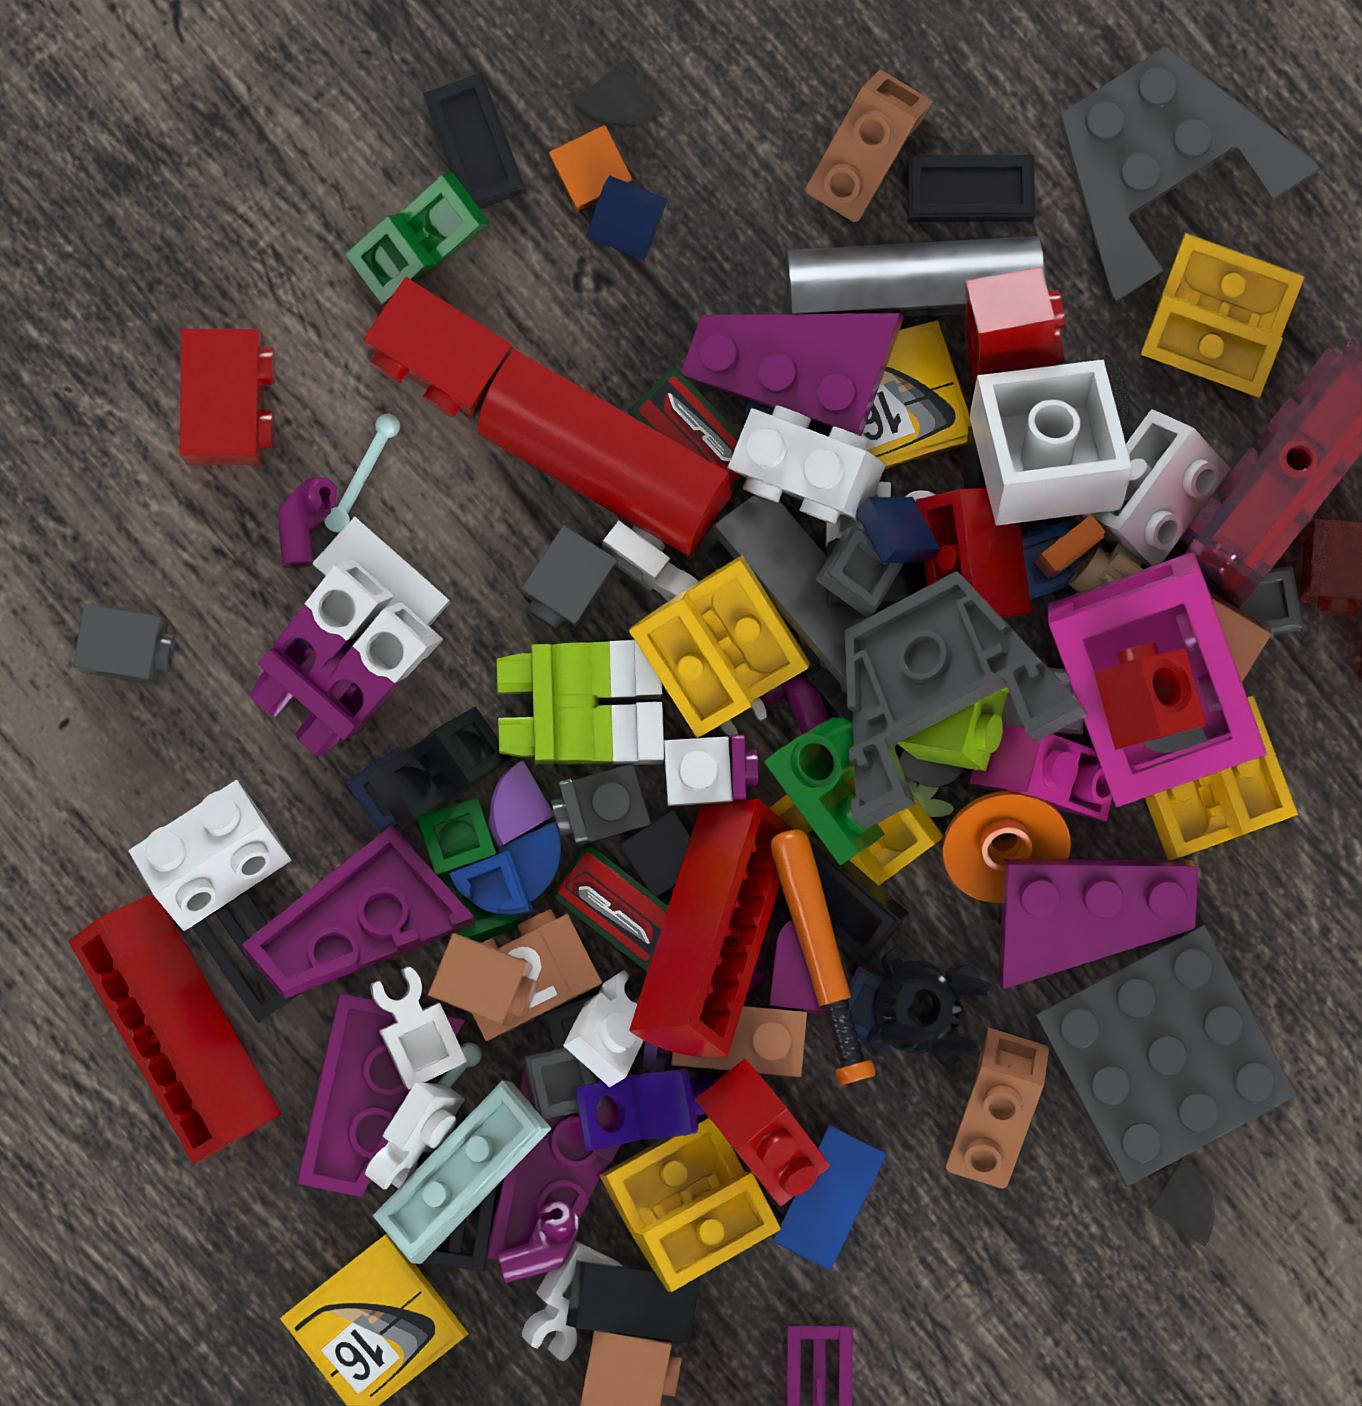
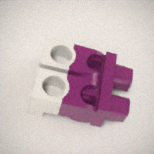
(329, 677)

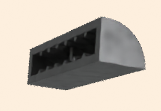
(901, 278)
(787, 568)

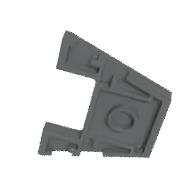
(1149, 137)
(927, 664)

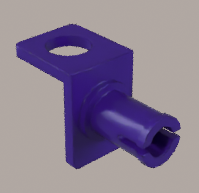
(647, 1107)

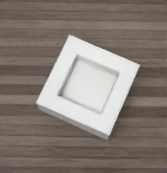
(697, 771)

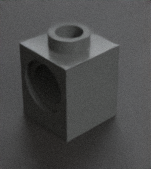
(568, 580)
(123, 645)

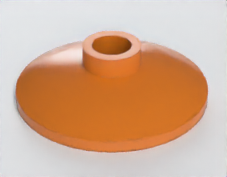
(977, 859)

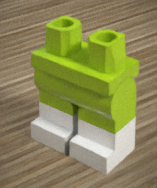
(567, 715)

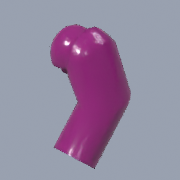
(301, 516)

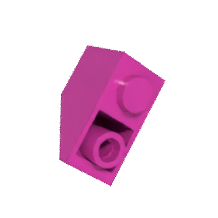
(1048, 770)

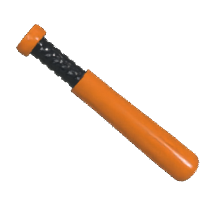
(817, 940)

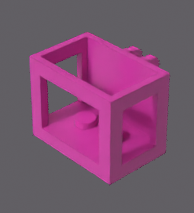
(1175, 611)

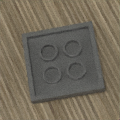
(1165, 1055)

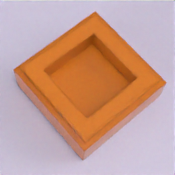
(586, 165)
(1070, 547)

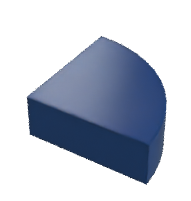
(537, 858)
(495, 886)

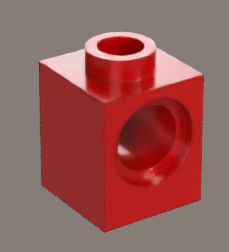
(1149, 695)

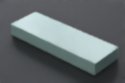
(461, 1172)

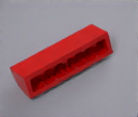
(603, 453)
(711, 931)
(174, 1027)

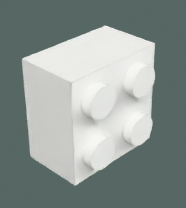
(1050, 442)

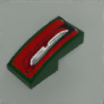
(689, 419)
(612, 904)

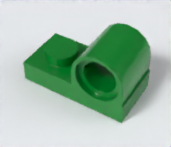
(822, 788)

